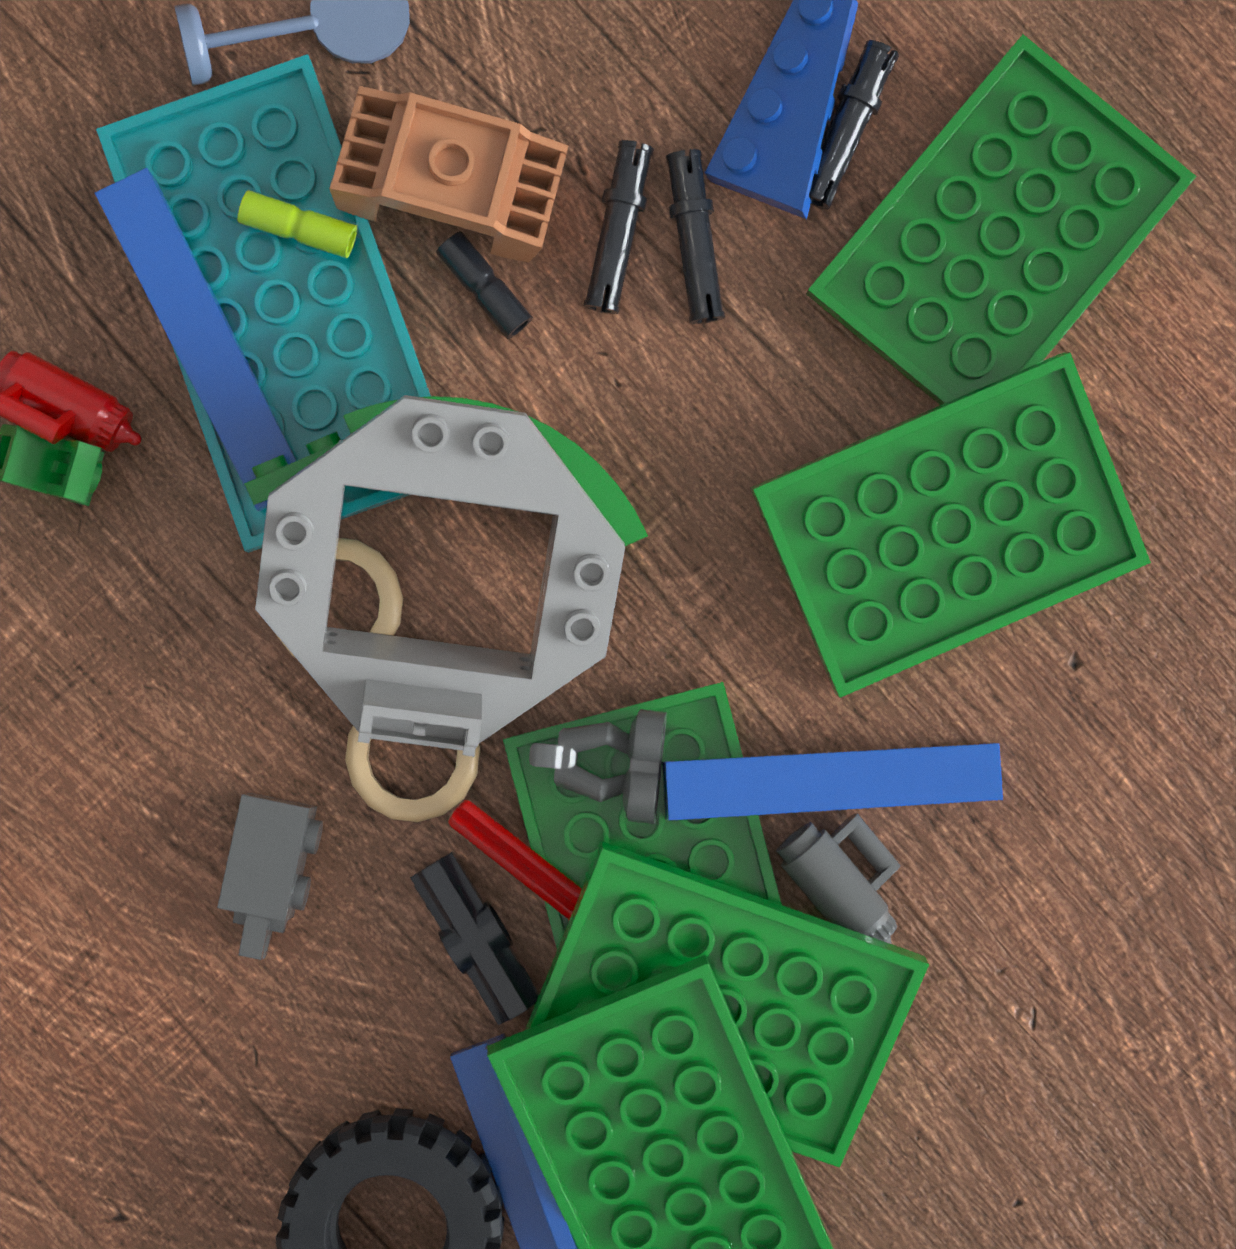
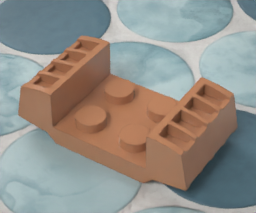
(449, 169)

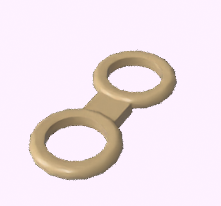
(358, 752)

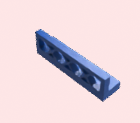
(514, 1167)

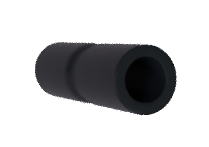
(480, 280)

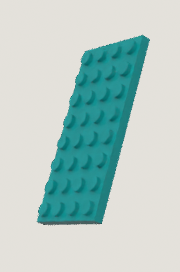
(308, 321)

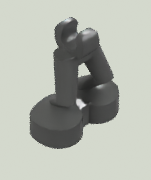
(638, 785)

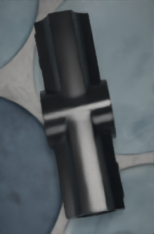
(475, 938)

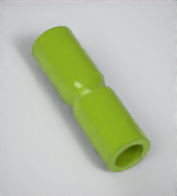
(291, 222)

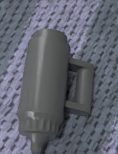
(835, 882)

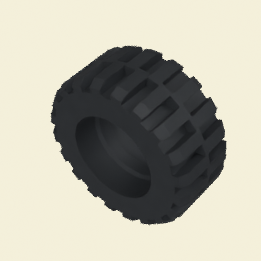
(400, 1148)

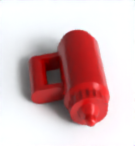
(60, 404)

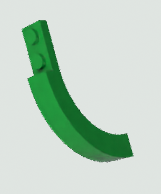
(585, 469)

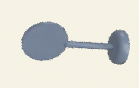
(346, 28)

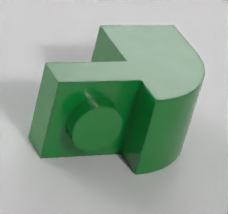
(59, 470)

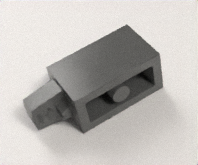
(267, 867)

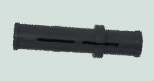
(853, 113)
(623, 204)
(692, 213)

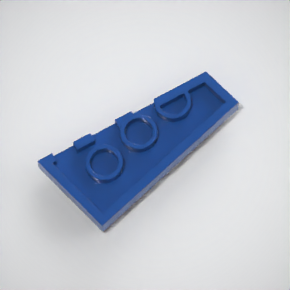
(781, 121)

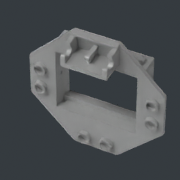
(425, 687)

